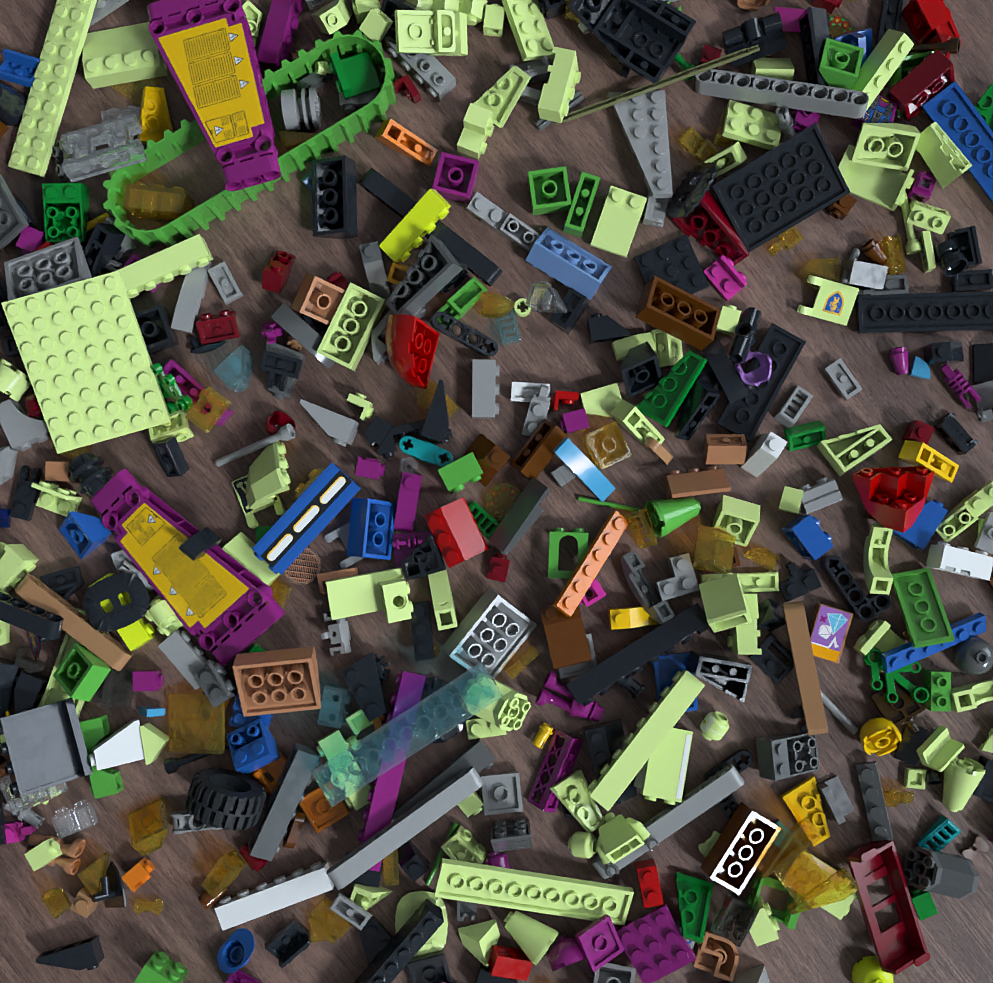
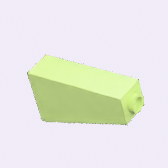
(332, 16)

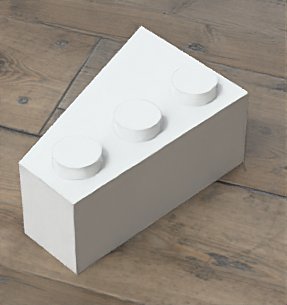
(960, 561)

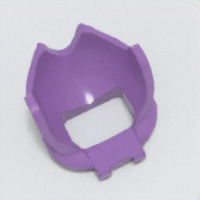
(758, 375)

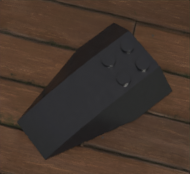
(637, 32)

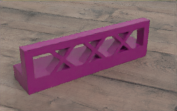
(566, 758)

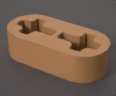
(658, 450)

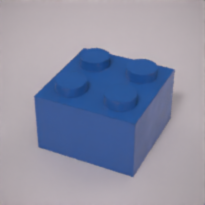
(808, 537)

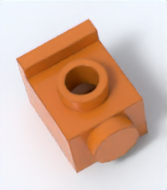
(138, 874)

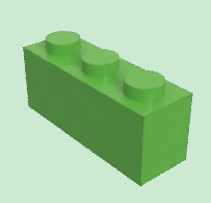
(581, 204)

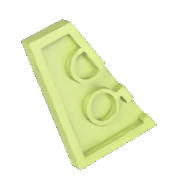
(573, 794)

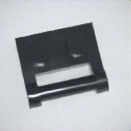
(769, 662)

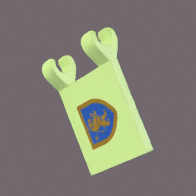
(832, 302)

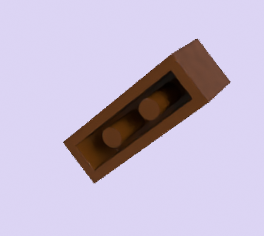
(538, 450)

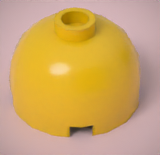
(879, 736)

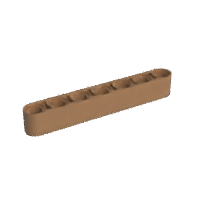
(74, 622)
(805, 668)

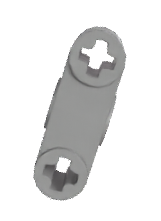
(184, 822)

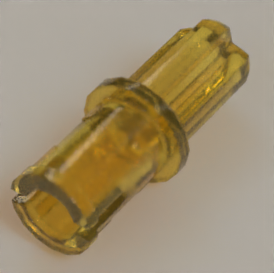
(522, 662)

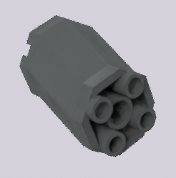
(940, 872)

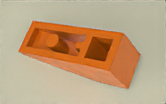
(405, 142)

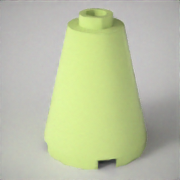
(960, 781)
(530, 935)

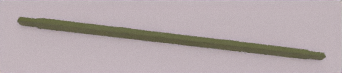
(663, 82)

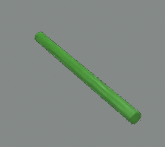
(608, 504)
(440, 855)

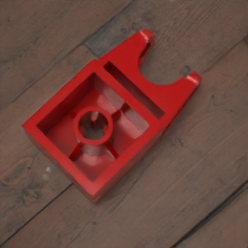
(930, 22)

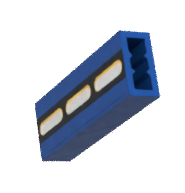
(306, 518)

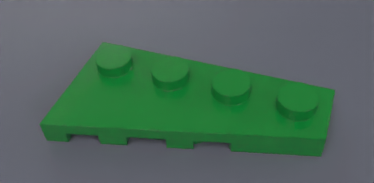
(671, 391)

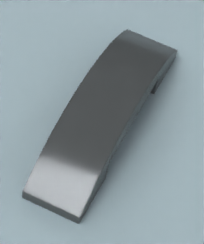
(301, 332)
(642, 590)

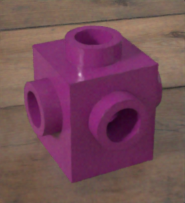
(803, 119)

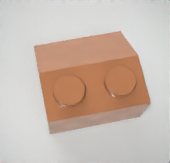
(318, 299)

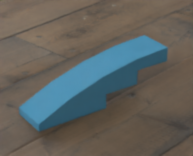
(584, 469)

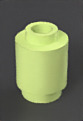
(162, 613)

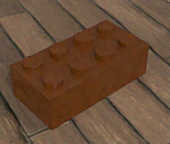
(678, 313)
(740, 848)

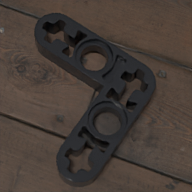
(742, 766)

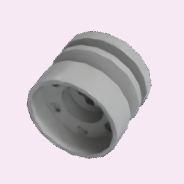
(301, 109)

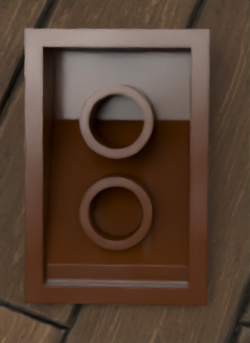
(565, 637)

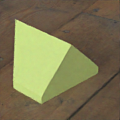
(367, 896)
(480, 939)

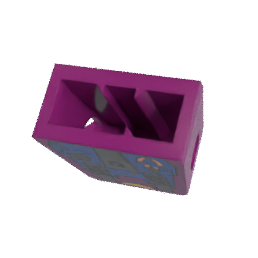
(880, 111)

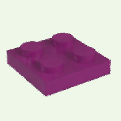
(599, 942)

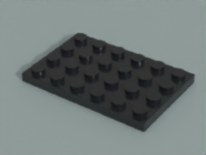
(781, 188)

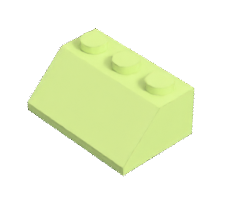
(241, 550)

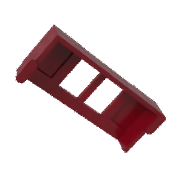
(903, 941)

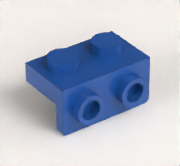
(18, 68)

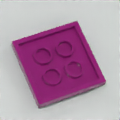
(655, 945)

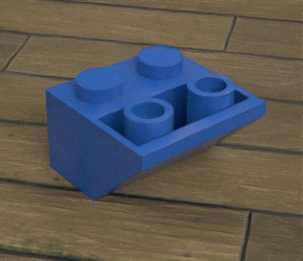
(252, 747)

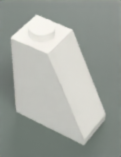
(763, 453)
(119, 748)

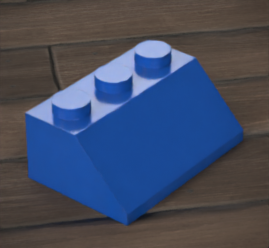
(371, 528)

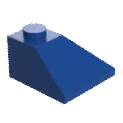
(83, 533)

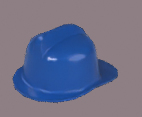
(236, 951)

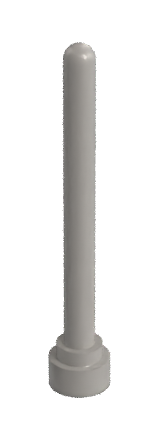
(285, 433)

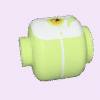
(714, 726)

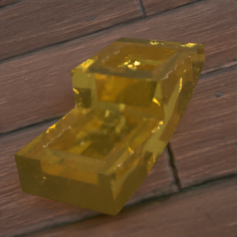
(696, 146)

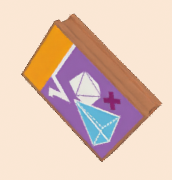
(829, 632)

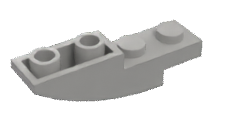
(502, 222)

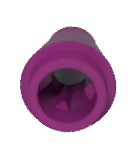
(899, 359)

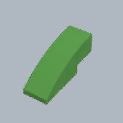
(462, 300)

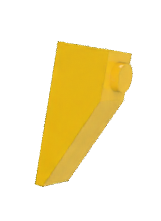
(920, 454)
(629, 618)

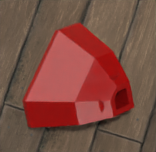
(894, 493)

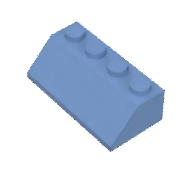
(568, 263)

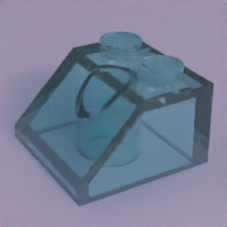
(236, 369)

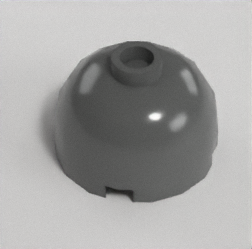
(973, 656)

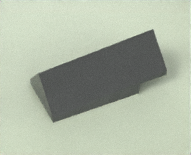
(520, 516)

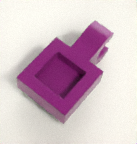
(271, 331)

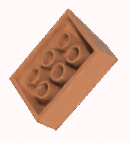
(277, 681)

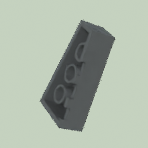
(424, 279)

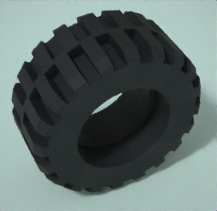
(225, 799)

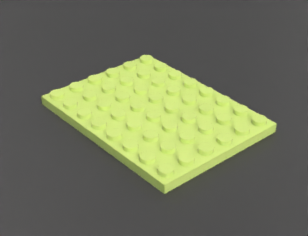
(87, 361)

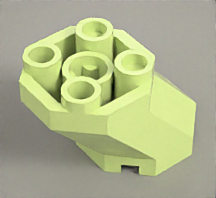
(508, 710)

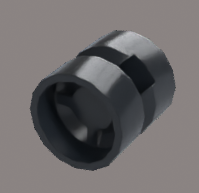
(950, 258)

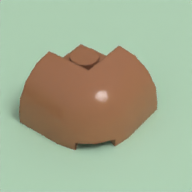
(717, 956)

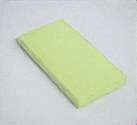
(359, 593)

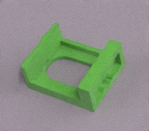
(554, 539)
(781, 916)

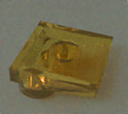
(606, 446)

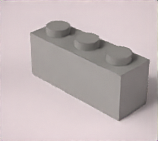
(484, 389)
(184, 655)

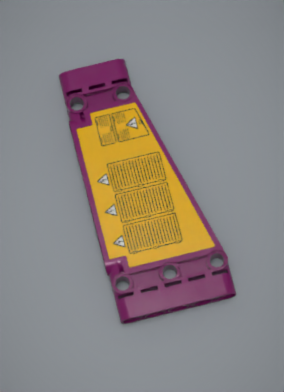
(220, 78)
(209, 594)

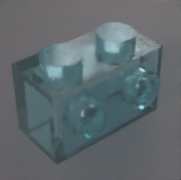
(334, 705)

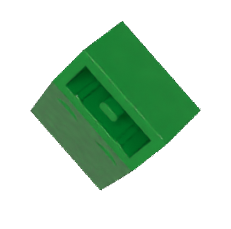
(65, 211)

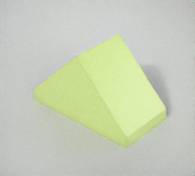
(152, 741)

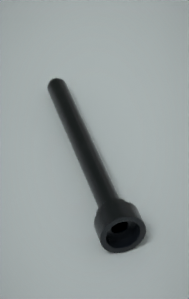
(172, 764)

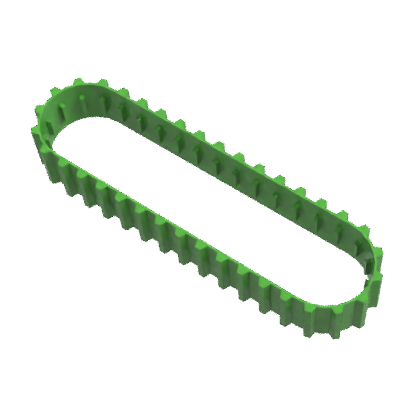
(191, 134)

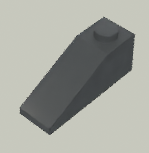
(375, 269)

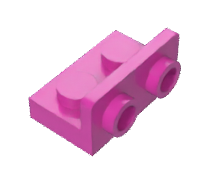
(725, 277)

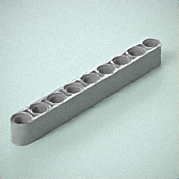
(782, 92)
(681, 813)
(404, 828)

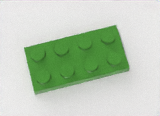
(922, 608)

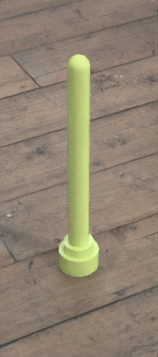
(913, 245)

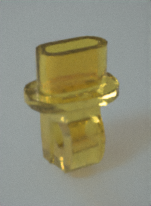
(893, 797)

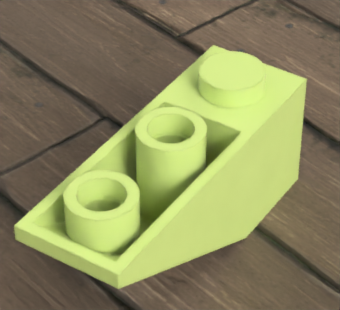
(442, 600)

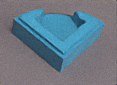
(919, 369)
(151, 711)

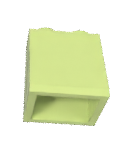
(724, 602)

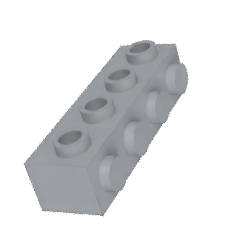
(426, 71)

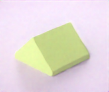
(773, 67)

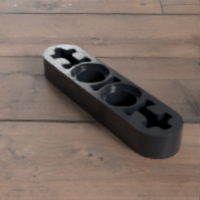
(462, 338)

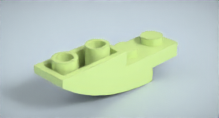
(966, 512)

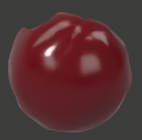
(276, 421)

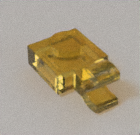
(786, 240)

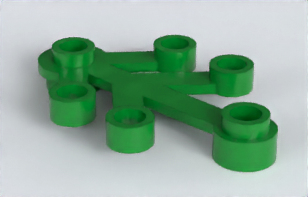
(170, 388)
(890, 677)

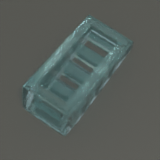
(513, 339)

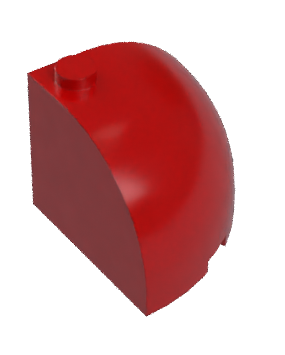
(411, 348)

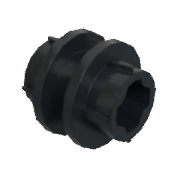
(89, 473)

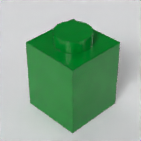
(922, 903)

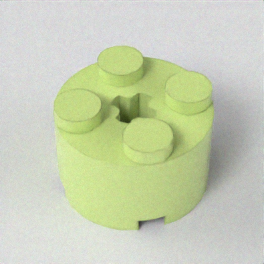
(13, 381)

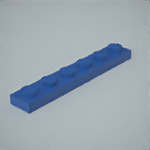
(906, 654)

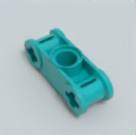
(425, 451)

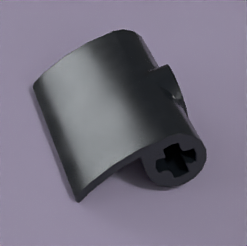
(764, 32)

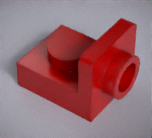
(565, 396)

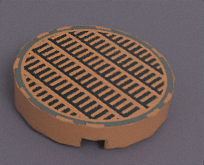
(304, 567)

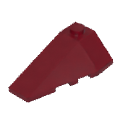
(713, 229)

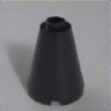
(11, 105)

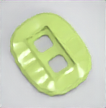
(407, 907)

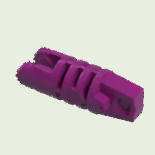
(959, 385)

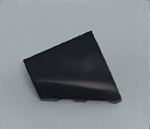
(424, 560)

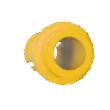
(542, 735)

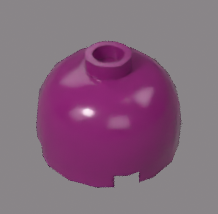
(564, 952)

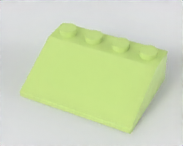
(121, 56)

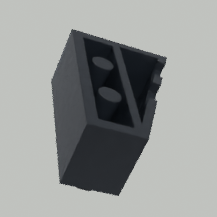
(723, 672)

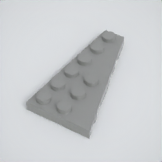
(647, 134)

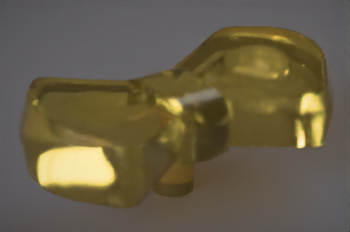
(155, 906)

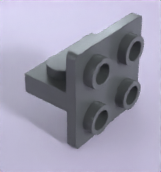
(215, 683)

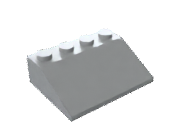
(46, 269)
(489, 634)

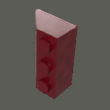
(922, 84)

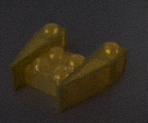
(802, 873)

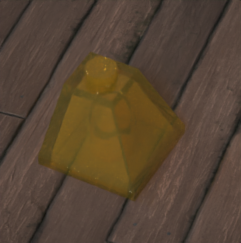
(148, 827)

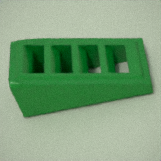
(480, 510)

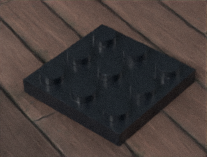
(673, 263)

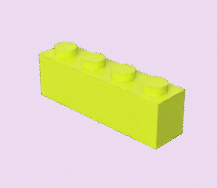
(415, 225)
(136, 633)

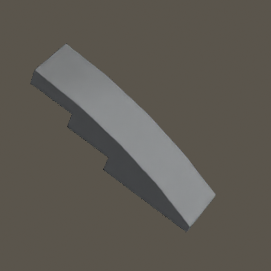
(189, 299)

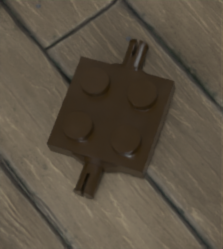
(900, 712)

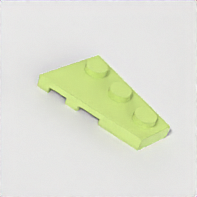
(504, 95)

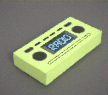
(927, 252)

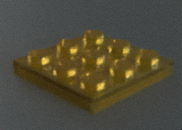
(195, 724)

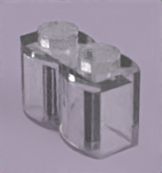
(75, 819)

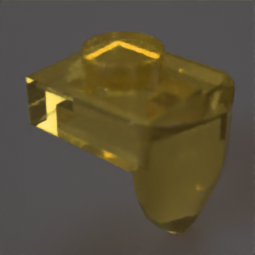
(56, 901)

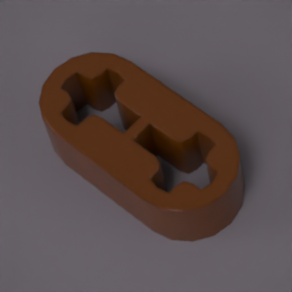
(294, 830)

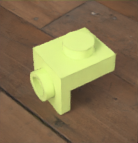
(359, 400)

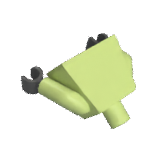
(620, 838)

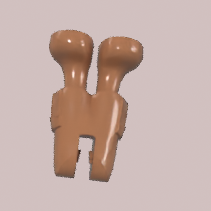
(72, 850)

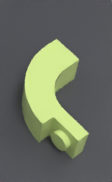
(875, 560)

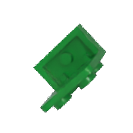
(354, 74)

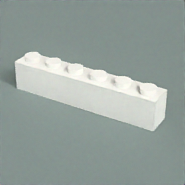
(273, 896)

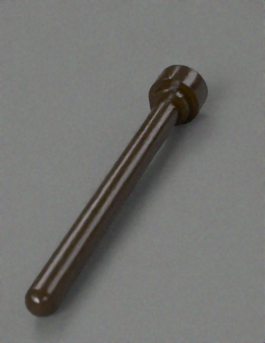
(951, 46)

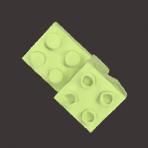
(431, 32)

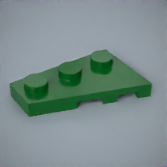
(693, 905)

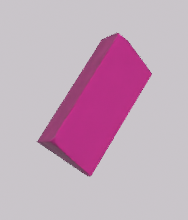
(790, 18)

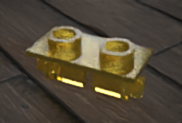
(895, 256)

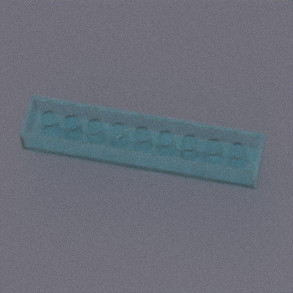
(407, 734)

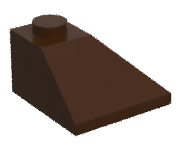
(489, 457)

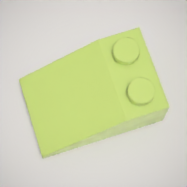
(886, 145)
(618, 221)

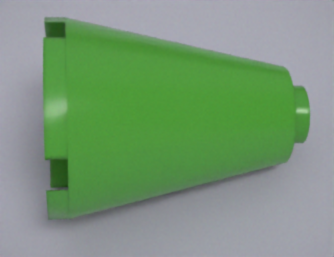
(671, 513)

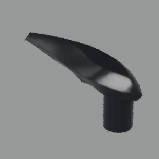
(203, 348)

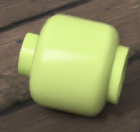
(582, 844)

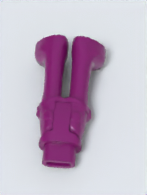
(591, 711)

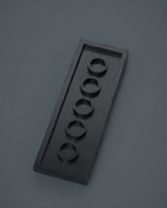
(748, 413)

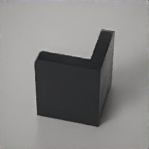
(770, 615)

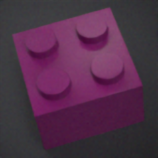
(456, 177)

